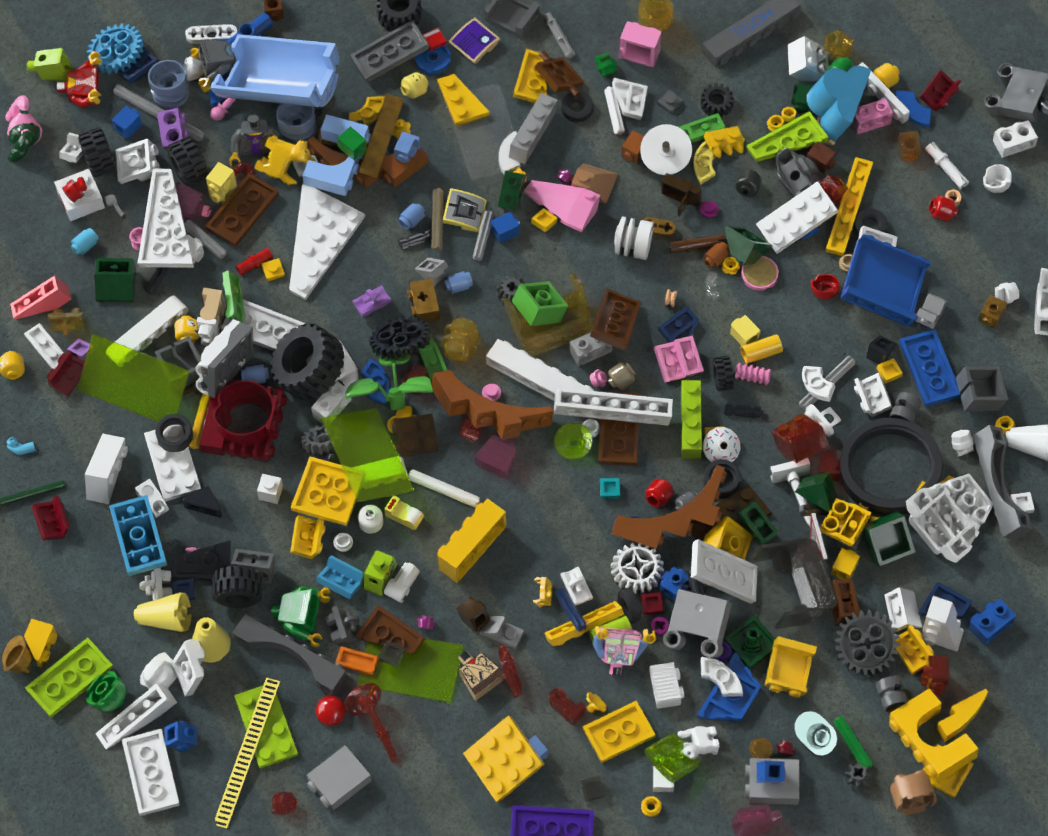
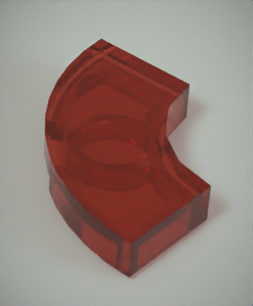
(509, 670)

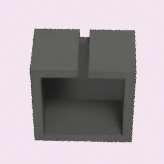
(186, 357)
(982, 388)

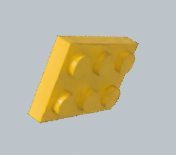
(618, 731)

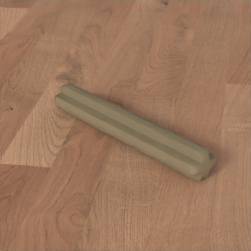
(437, 220)

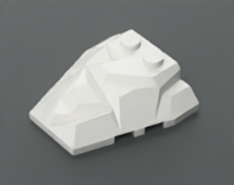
(949, 515)

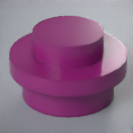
(565, 177)
(709, 209)
(426, 622)

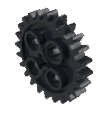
(400, 337)

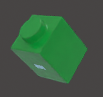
(352, 143)

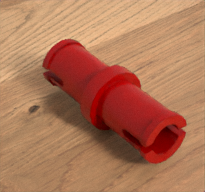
(254, 261)

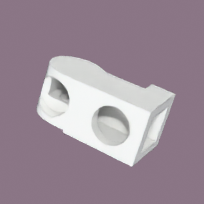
(155, 498)

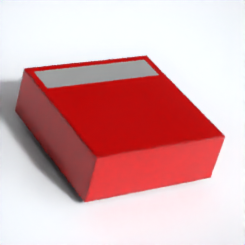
(435, 39)

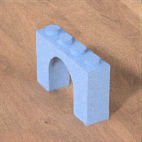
(337, 177)

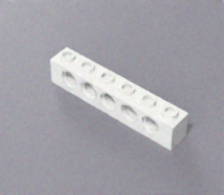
(613, 406)

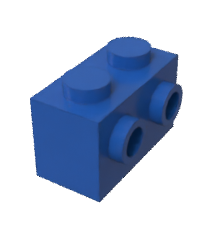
(991, 621)

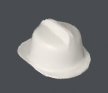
(159, 671)

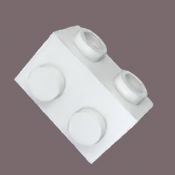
(873, 395)

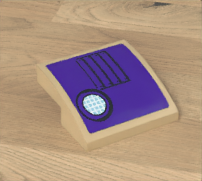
(474, 40)

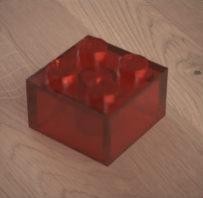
(799, 438)

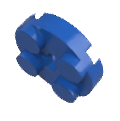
(436, 66)

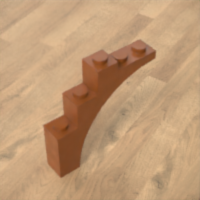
(391, 169)
(484, 412)
(701, 508)

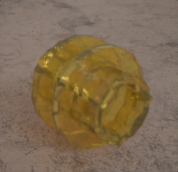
(656, 14)
(460, 340)

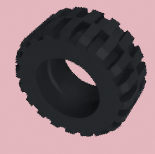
(321, 369)

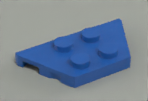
(733, 707)

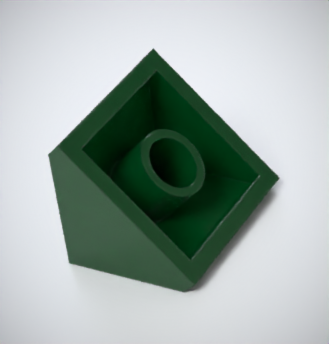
(818, 490)

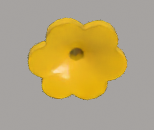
(401, 126)
(595, 703)

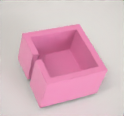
(640, 44)

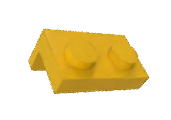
(307, 537)
(913, 650)

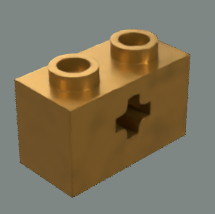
(425, 291)

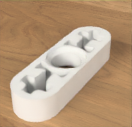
(206, 29)

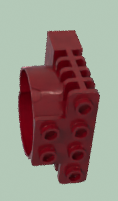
(257, 444)

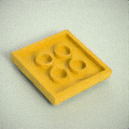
(324, 492)
(503, 758)

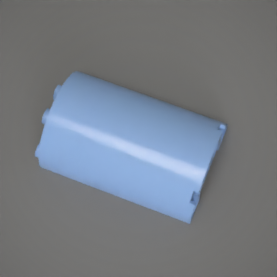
(280, 71)

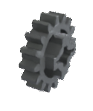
(317, 440)

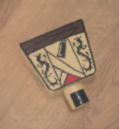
(479, 674)

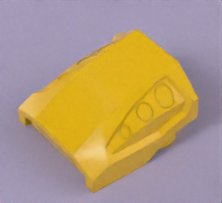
(845, 522)

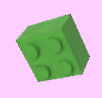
(540, 303)

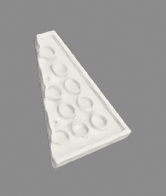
(320, 236)

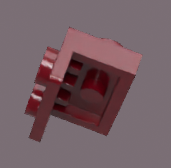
(939, 91)
(66, 373)
(51, 519)

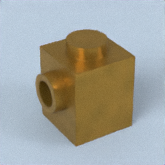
(992, 312)

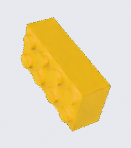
(471, 540)

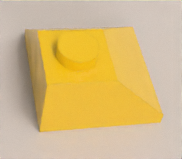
(729, 537)

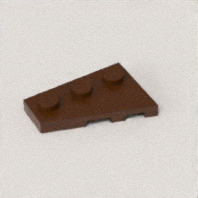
(384, 626)

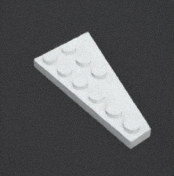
(164, 232)

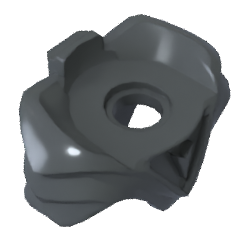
(789, 162)

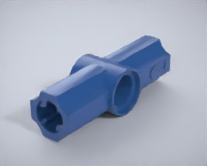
(255, 28)

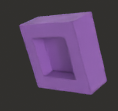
(79, 349)

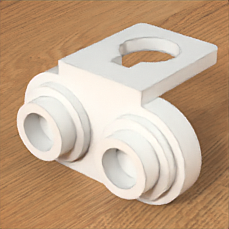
(813, 413)

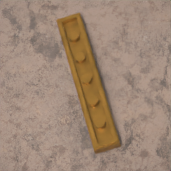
(381, 135)

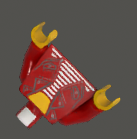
(83, 83)

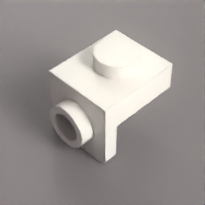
(71, 151)

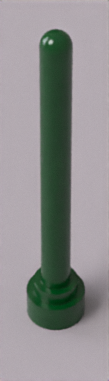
(31, 493)

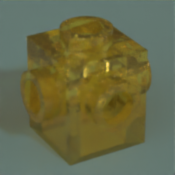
(838, 44)

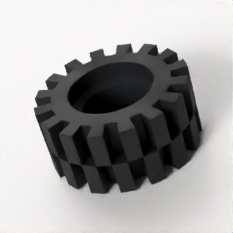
(720, 91)
(723, 373)

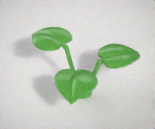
(396, 394)

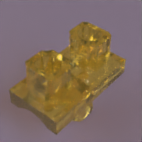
(66, 321)

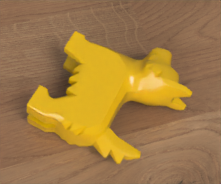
(281, 156)

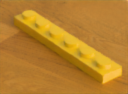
(849, 207)

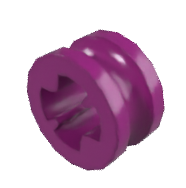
(660, 620)

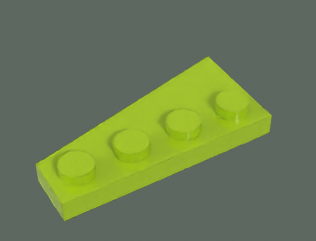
(794, 135)

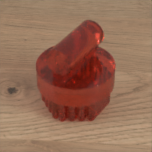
(468, 430)
(283, 803)

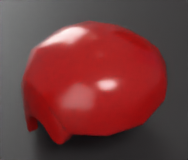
(829, 283)
(330, 710)

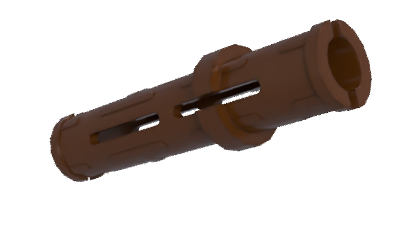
(696, 243)

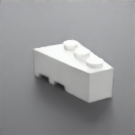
(104, 468)
(941, 625)

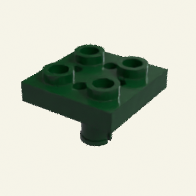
(752, 630)

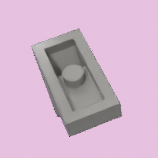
(432, 269)
(502, 632)

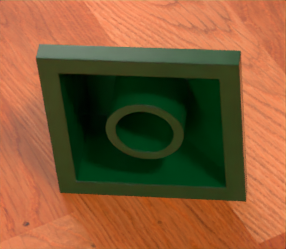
(745, 245)

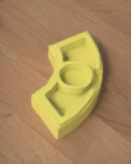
(703, 163)

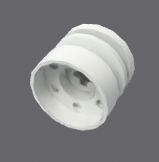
(633, 238)

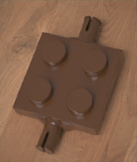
(559, 74)

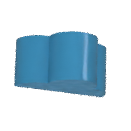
(837, 98)
(138, 535)

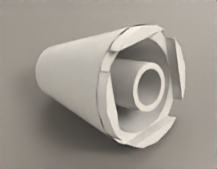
(1029, 440)

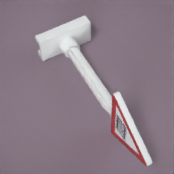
(791, 472)

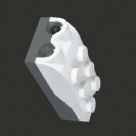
(224, 357)

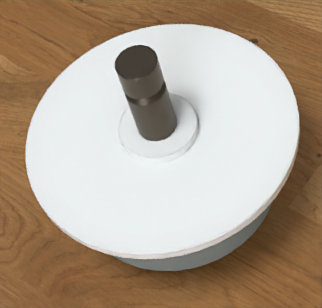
(666, 149)

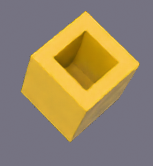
(845, 564)

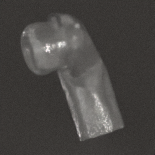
(711, 293)

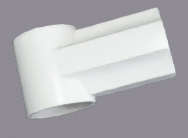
(400, 585)

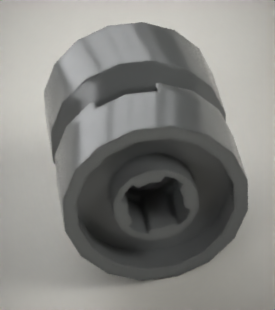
(906, 407)
(891, 692)

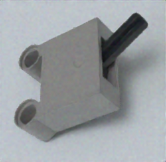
(699, 616)

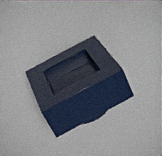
(185, 586)

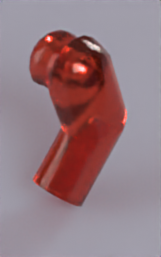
(243, 168)

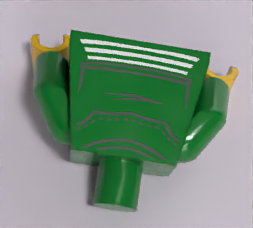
(299, 612)

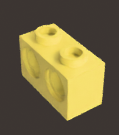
(221, 183)

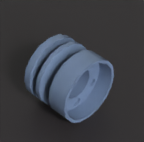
(168, 84)
(296, 122)

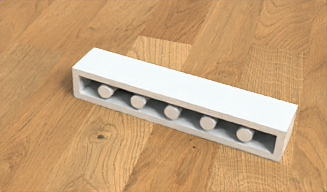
(530, 371)

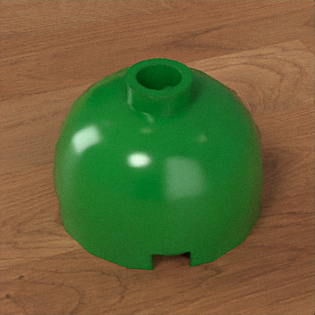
(107, 692)

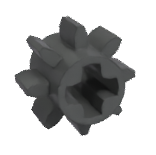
(857, 769)

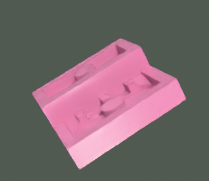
(678, 359)

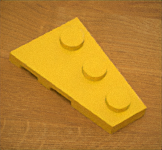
(460, 101)

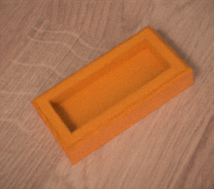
(357, 661)

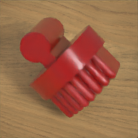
(74, 190)

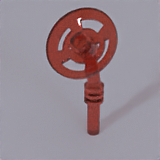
(367, 706)

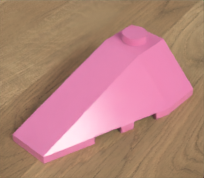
(570, 203)

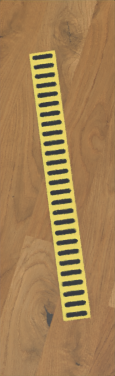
(246, 752)

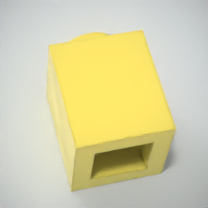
(744, 330)

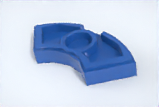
(918, 113)
(377, 373)

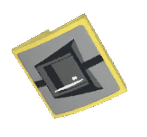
(464, 210)

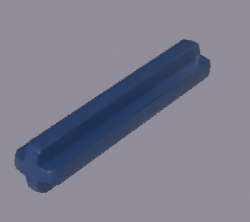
(570, 609)

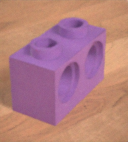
(169, 131)

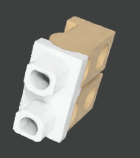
(211, 315)

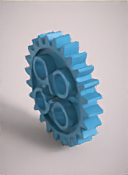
(127, 47)

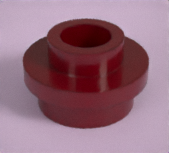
(785, 748)

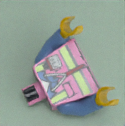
(620, 646)

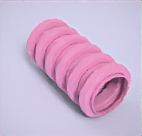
(752, 374)

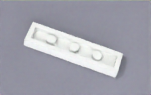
(878, 89)

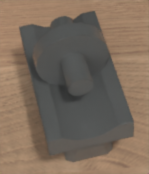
(345, 623)

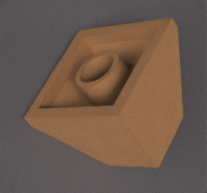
(595, 180)

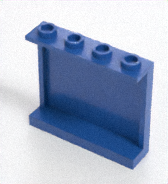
(884, 279)

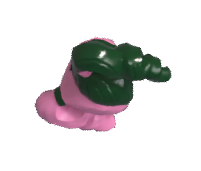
(22, 128)

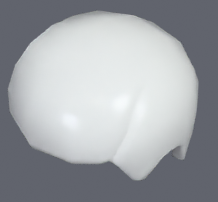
(997, 175)

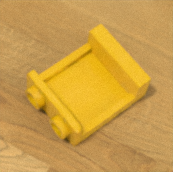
(789, 666)

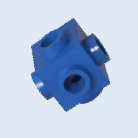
(672, 581)
(180, 736)

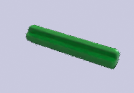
(852, 742)

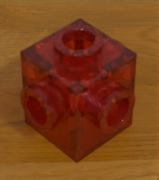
(833, 187)

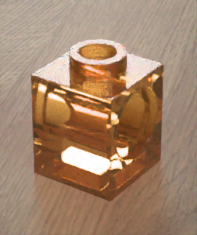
(909, 139)

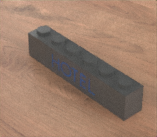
(749, 30)

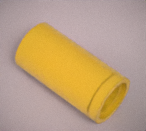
(761, 349)

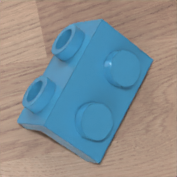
(341, 577)

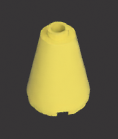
(165, 613)
(212, 639)

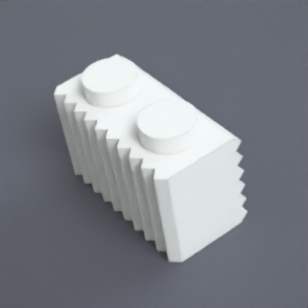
(665, 685)

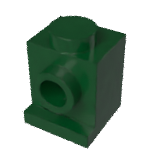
(799, 98)

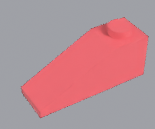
(41, 299)

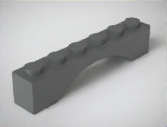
(991, 449)
(255, 635)

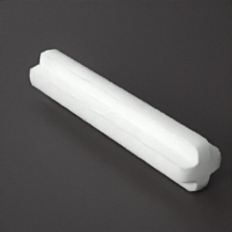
(614, 111)

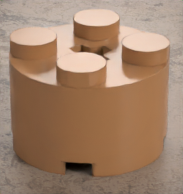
(912, 792)

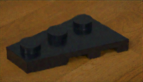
(202, 561)

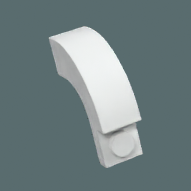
(1041, 304)

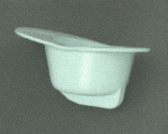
(816, 733)

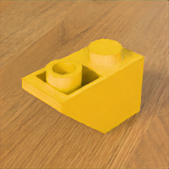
(39, 639)

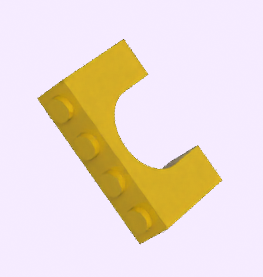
(938, 761)

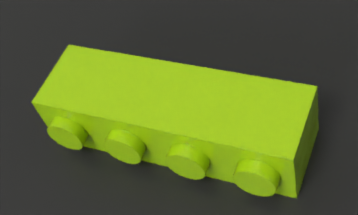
(691, 419)

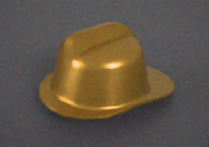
(17, 656)

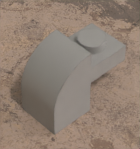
(931, 310)

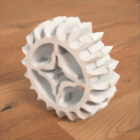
(652, 563)

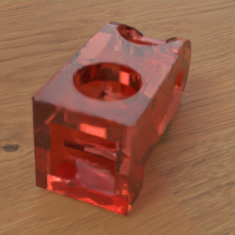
(565, 706)

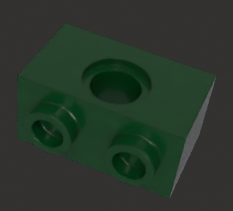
(511, 190)
(757, 523)

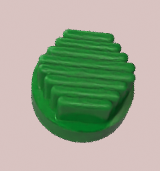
(606, 64)

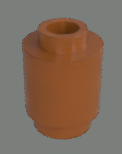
(716, 255)

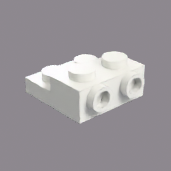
(136, 161)
(188, 666)

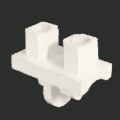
(153, 585)
(576, 586)

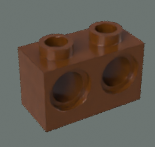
(846, 601)

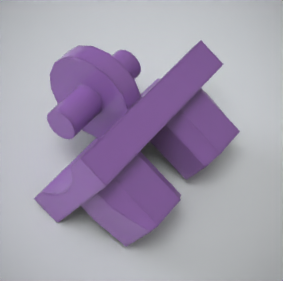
(371, 301)

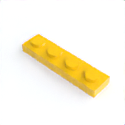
(595, 618)

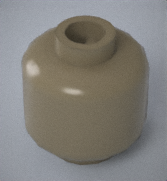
(621, 376)

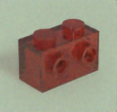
(936, 674)

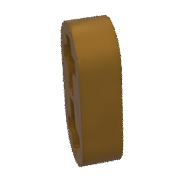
(660, 225)

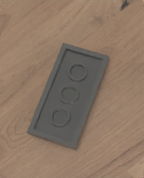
(389, 51)

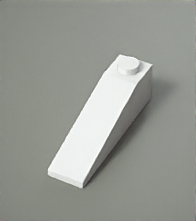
(137, 715)

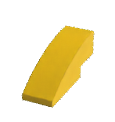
(961, 715)

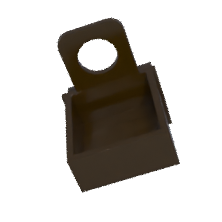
(681, 191)

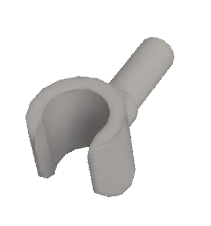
(111, 200)

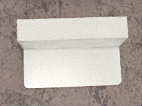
(903, 609)

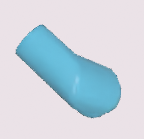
(18, 448)

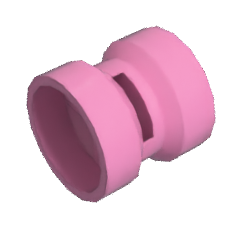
(135, 237)

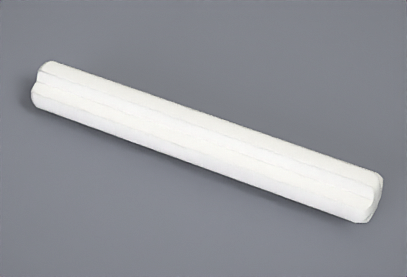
(444, 488)

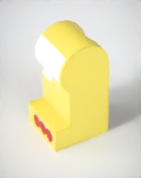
(403, 513)

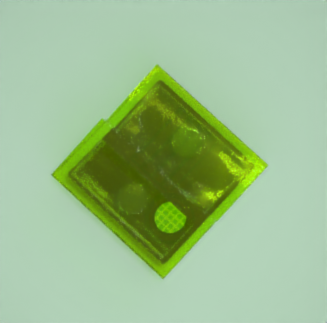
(668, 760)

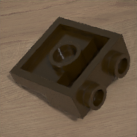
(415, 435)

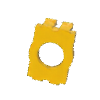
(545, 598)

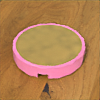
(761, 274)

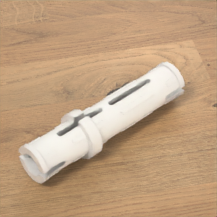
(949, 168)

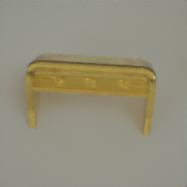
(541, 338)

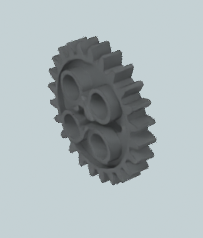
(870, 660)

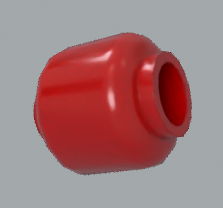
(943, 208)
(659, 493)

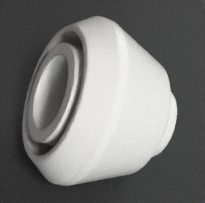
(193, 68)

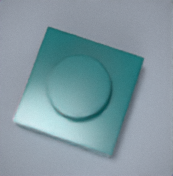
(609, 488)

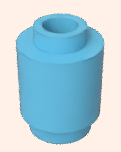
(84, 241)

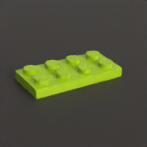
(68, 677)
(275, 740)

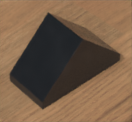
(880, 349)
(203, 502)

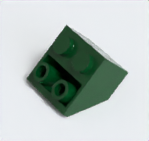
(114, 279)

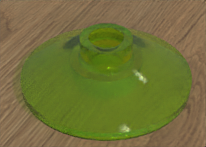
(569, 433)

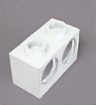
(1016, 142)
(331, 402)

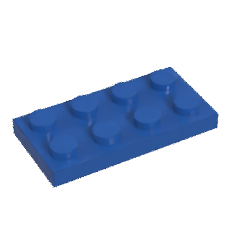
(930, 368)

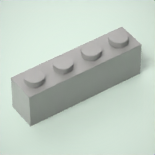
(533, 128)

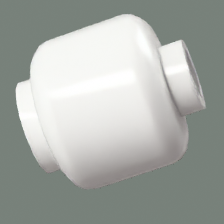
(370, 519)

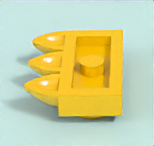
(725, 140)

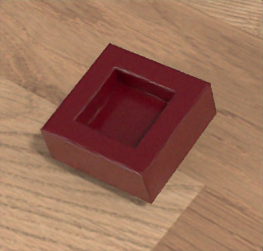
(652, 603)

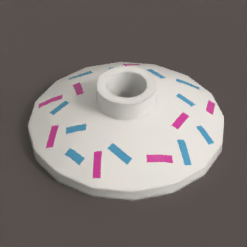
(712, 443)

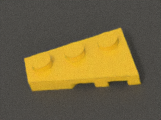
(529, 81)

